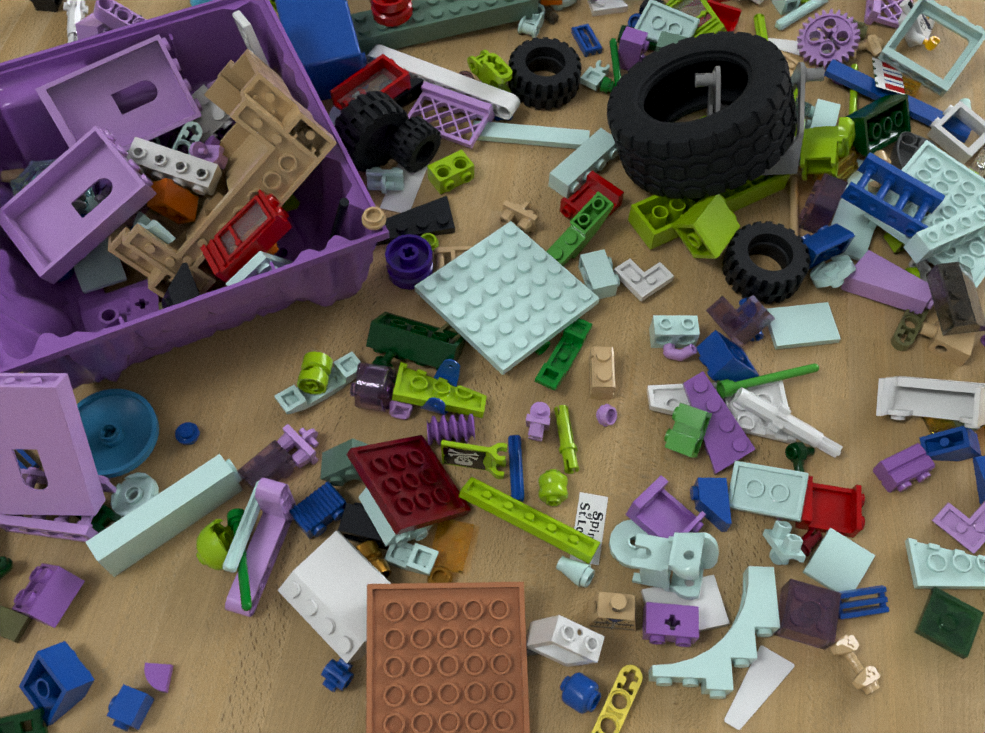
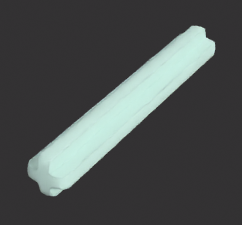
(798, 13)
(242, 534)

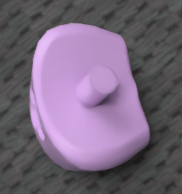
(400, 409)

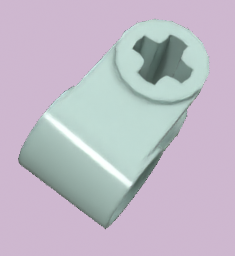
(532, 25)

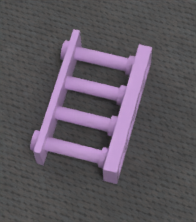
(60, 527)

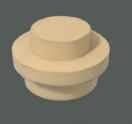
(373, 218)

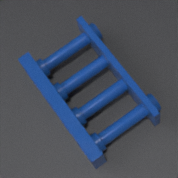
(900, 183)

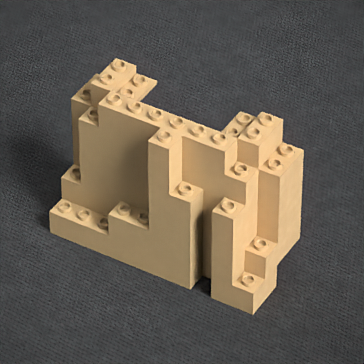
(266, 149)

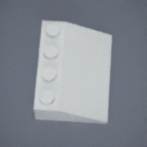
(332, 594)

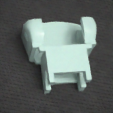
(684, 554)

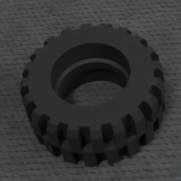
(544, 56)
(368, 128)
(775, 243)

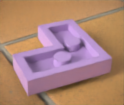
(965, 530)

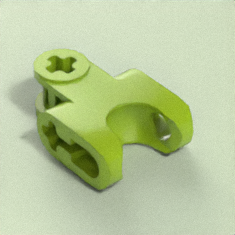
(490, 69)

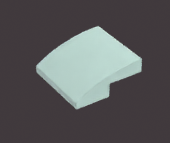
(838, 562)

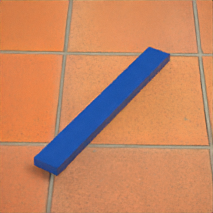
(917, 109)

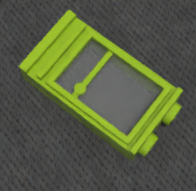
(699, 9)

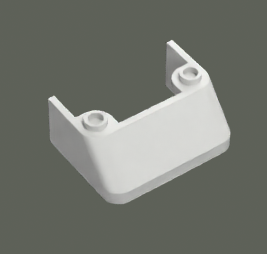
(932, 398)

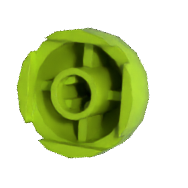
(214, 544)

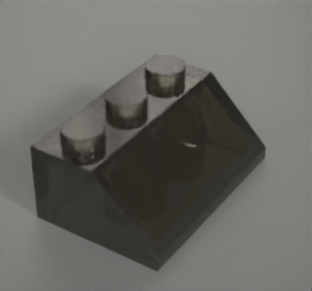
(955, 298)

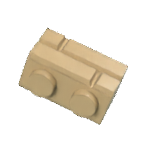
(601, 373)

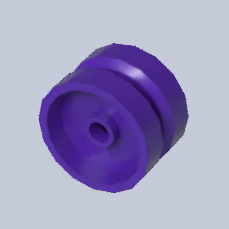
(408, 260)

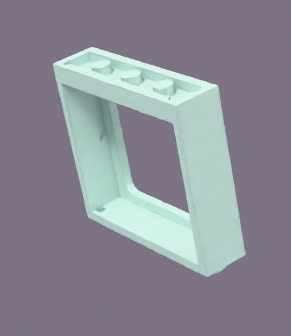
(943, 15)

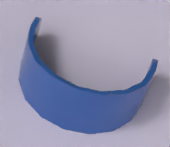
(446, 372)

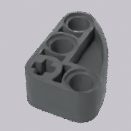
(905, 148)

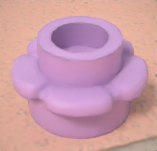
(606, 415)

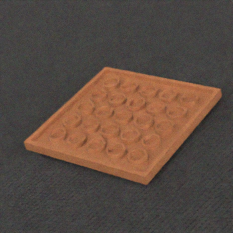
(446, 658)

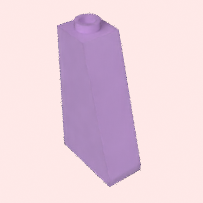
(888, 284)

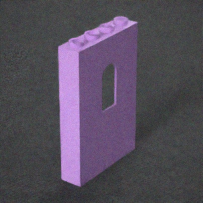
(85, 97)
(42, 213)
(43, 416)

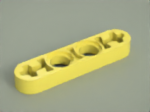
(608, 710)

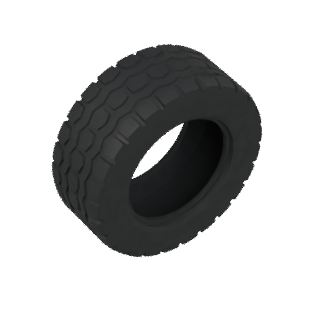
(712, 150)

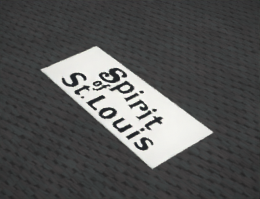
(591, 520)

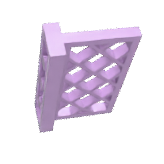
(875, 7)
(459, 103)

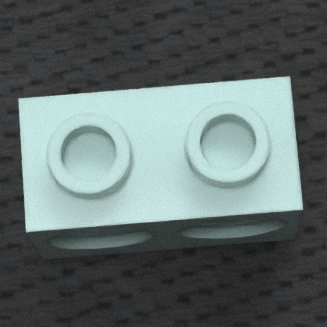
(673, 329)

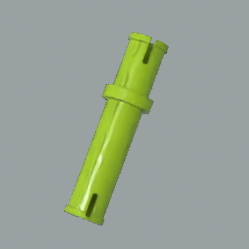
(567, 446)

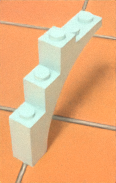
(713, 668)

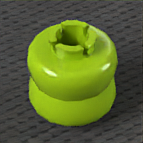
(553, 487)

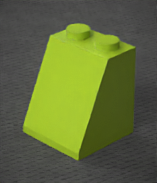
(707, 227)

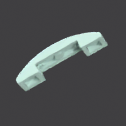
(154, 227)
(343, 372)

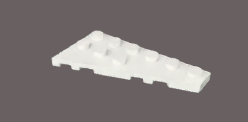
(667, 397)

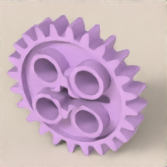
(842, 28)

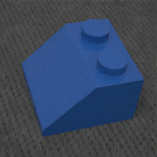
(827, 243)
(725, 359)
(56, 681)

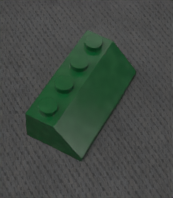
(880, 123)
(413, 340)

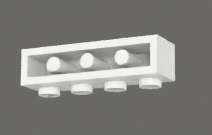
(172, 164)

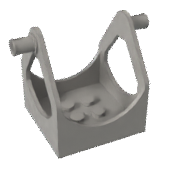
(789, 161)

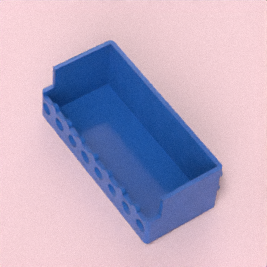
(323, 40)

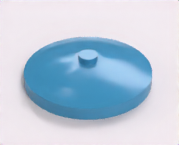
(118, 430)

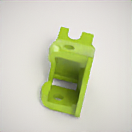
(825, 146)

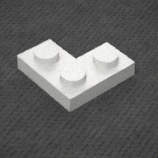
(643, 283)

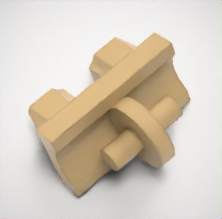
(519, 215)

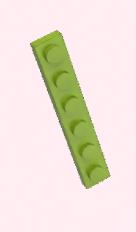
(529, 519)

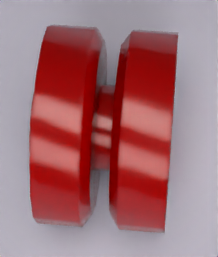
(391, 12)

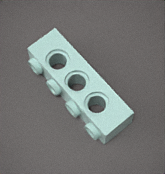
(946, 234)

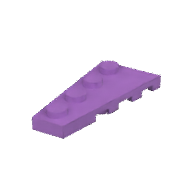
(724, 437)

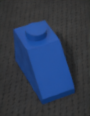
(951, 444)
(713, 499)

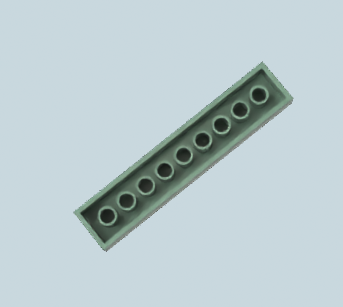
(439, 20)

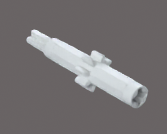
(75, 11)
(780, 418)

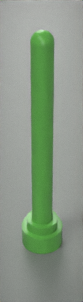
(727, 387)

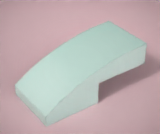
(412, 557)

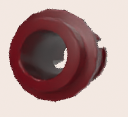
(810, 540)

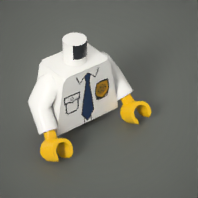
(920, 30)

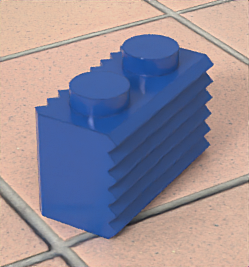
(319, 510)

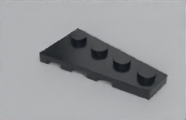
(431, 218)

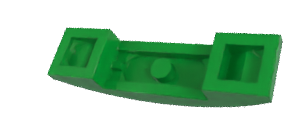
(564, 354)

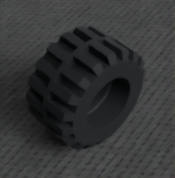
(415, 144)

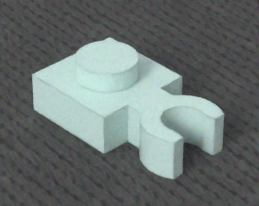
(594, 76)

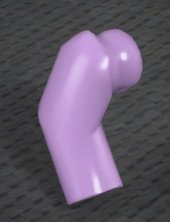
(678, 354)

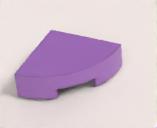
(159, 675)

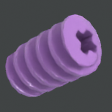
(450, 429)

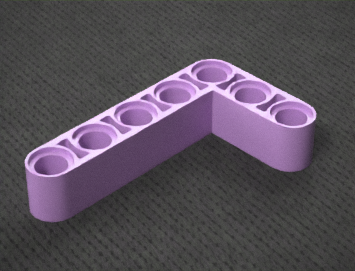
(115, 14)
(275, 502)

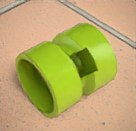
(315, 373)

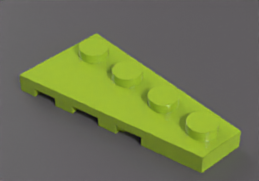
(417, 387)

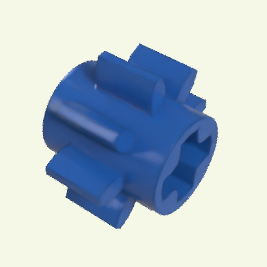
(337, 675)

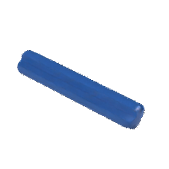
(516, 467)

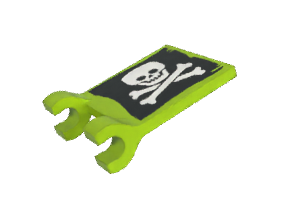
(474, 456)

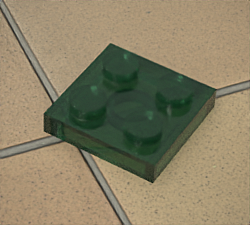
(949, 622)

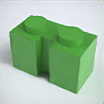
(687, 430)

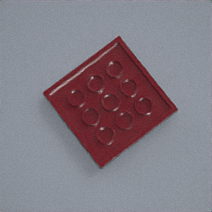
(408, 483)

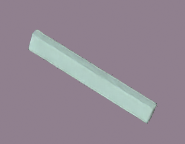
(533, 135)

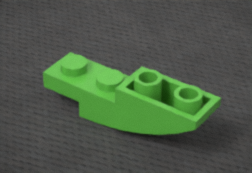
(582, 229)

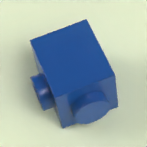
(129, 708)

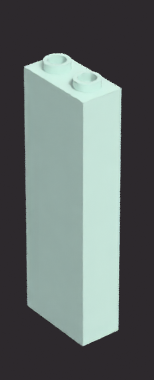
(165, 515)

